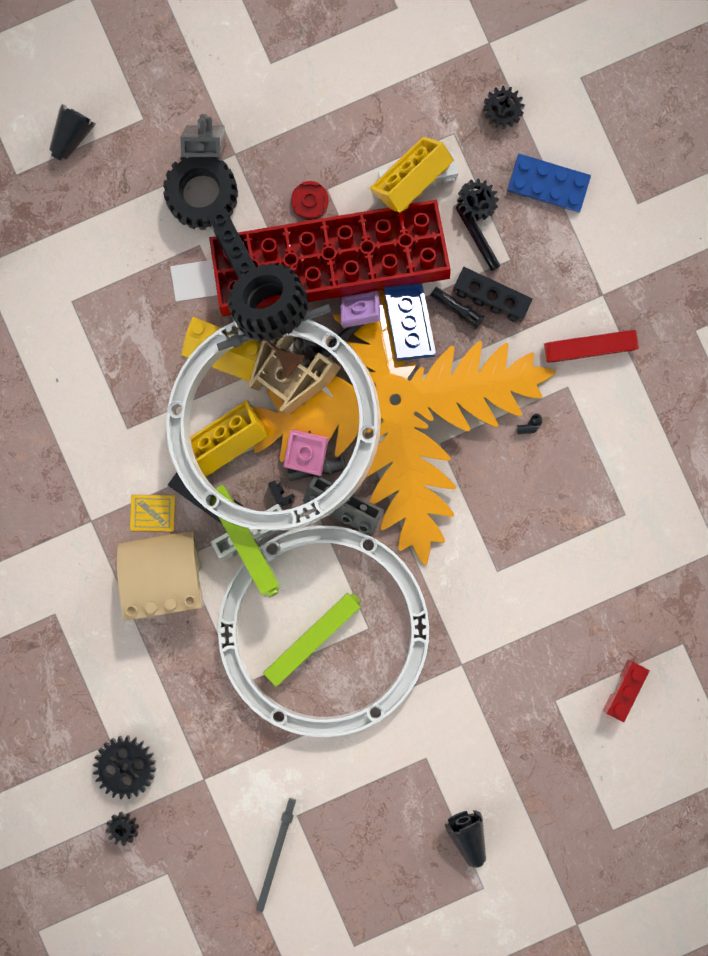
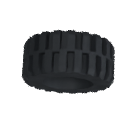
(189, 169)
(259, 285)

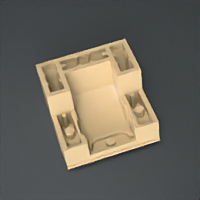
(159, 575)

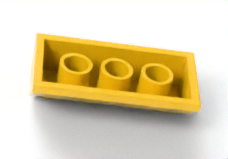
(412, 173)
(237, 361)
(227, 438)

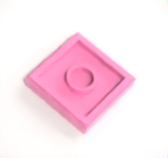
(306, 452)

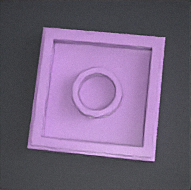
(360, 309)

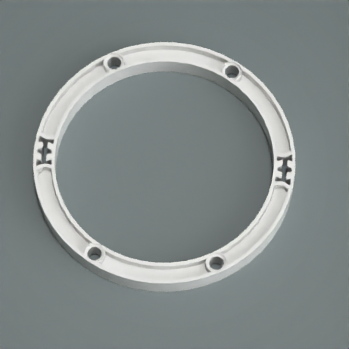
(343, 488)
(333, 725)

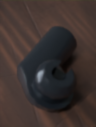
(532, 426)

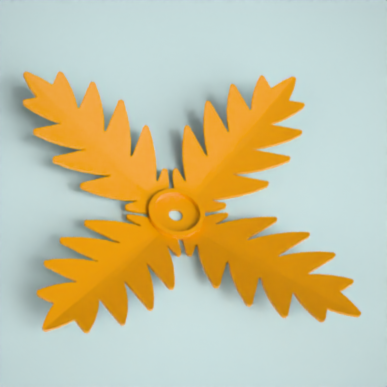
(403, 442)

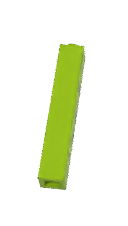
(250, 552)
(312, 638)

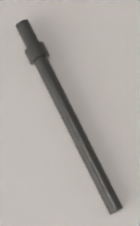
(237, 339)
(286, 818)

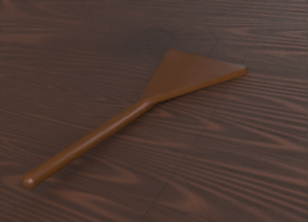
(287, 359)

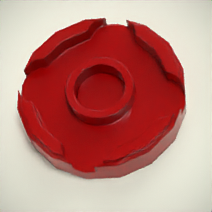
(309, 200)

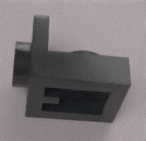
(277, 491)

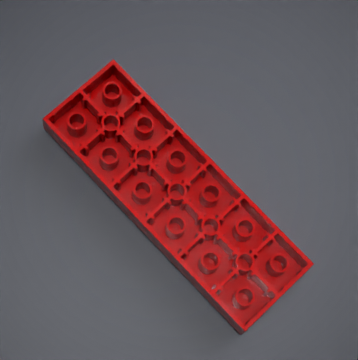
(346, 252)

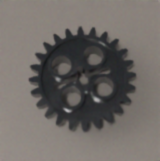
(134, 752)

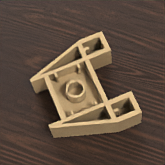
(300, 385)

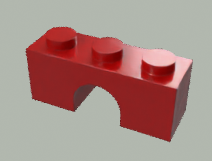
(631, 682)

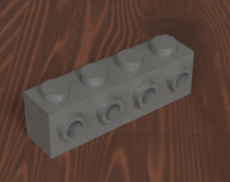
(354, 512)

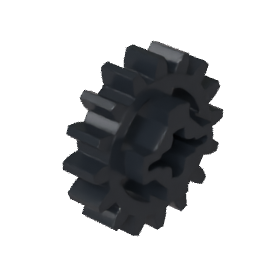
(511, 109)
(485, 199)

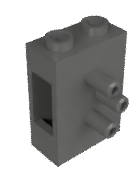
(203, 139)

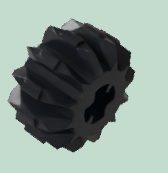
(117, 833)

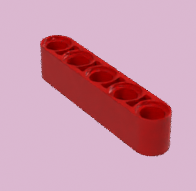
(591, 346)

